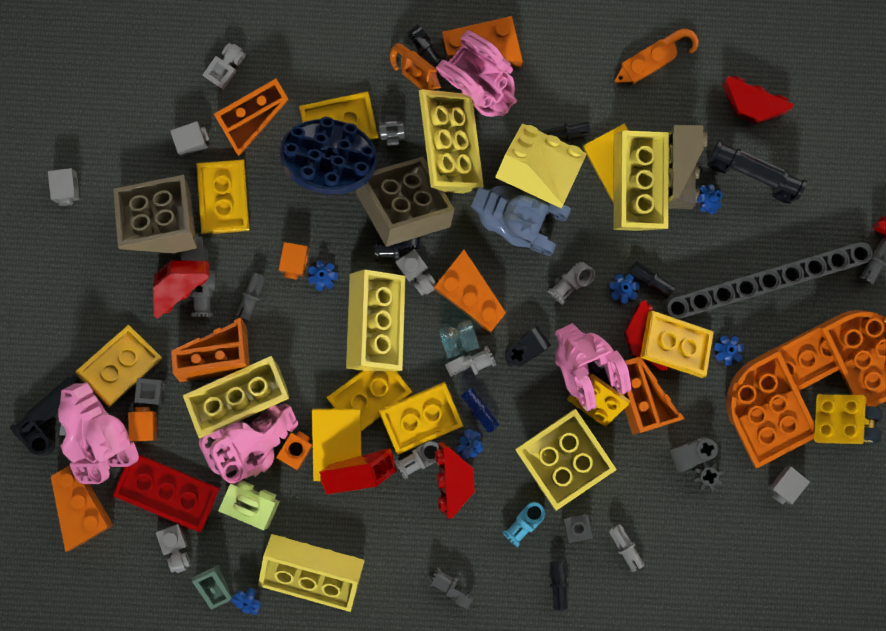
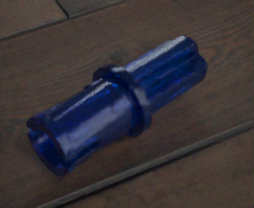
(480, 410)

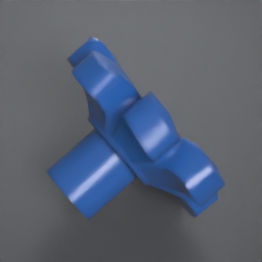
(709, 199)
(323, 281)
(620, 292)
(724, 352)
(470, 444)
(246, 601)

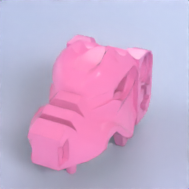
(481, 74)
(573, 355)
(92, 436)
(249, 446)

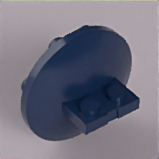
(328, 156)

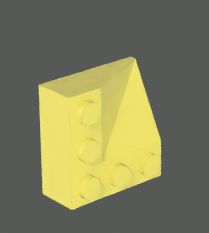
(541, 165)
(565, 459)

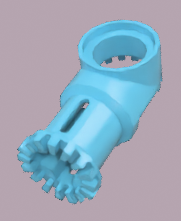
(525, 522)

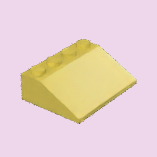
(451, 141)

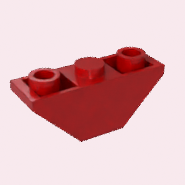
(754, 102)
(176, 282)
(635, 333)
(455, 480)

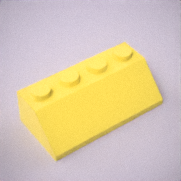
(641, 180)
(375, 321)
(236, 396)
(310, 572)

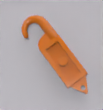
(654, 57)
(415, 68)

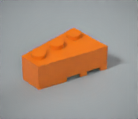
(498, 32)
(251, 114)
(470, 293)
(213, 355)
(648, 403)
(78, 510)

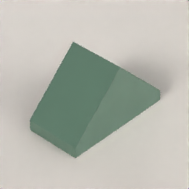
(212, 587)

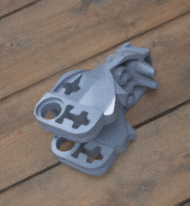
(517, 216)

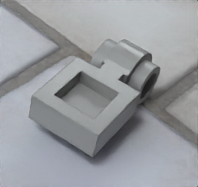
(220, 71)
(412, 267)
(171, 541)

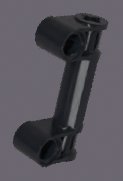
(786, 187)
(31, 427)

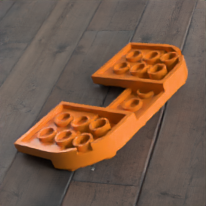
(766, 395)

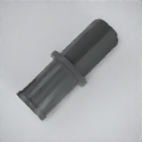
(875, 264)
(250, 296)

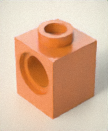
(293, 260)
(142, 424)
(287, 457)

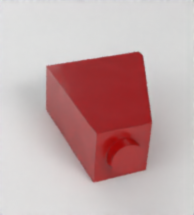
(358, 472)

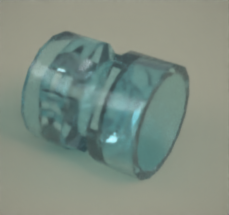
(458, 338)

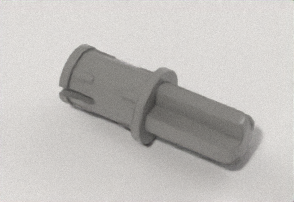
(626, 547)

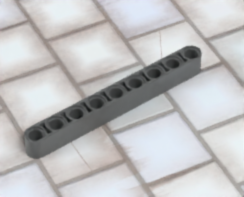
(777, 274)

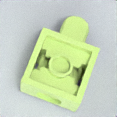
(249, 505)

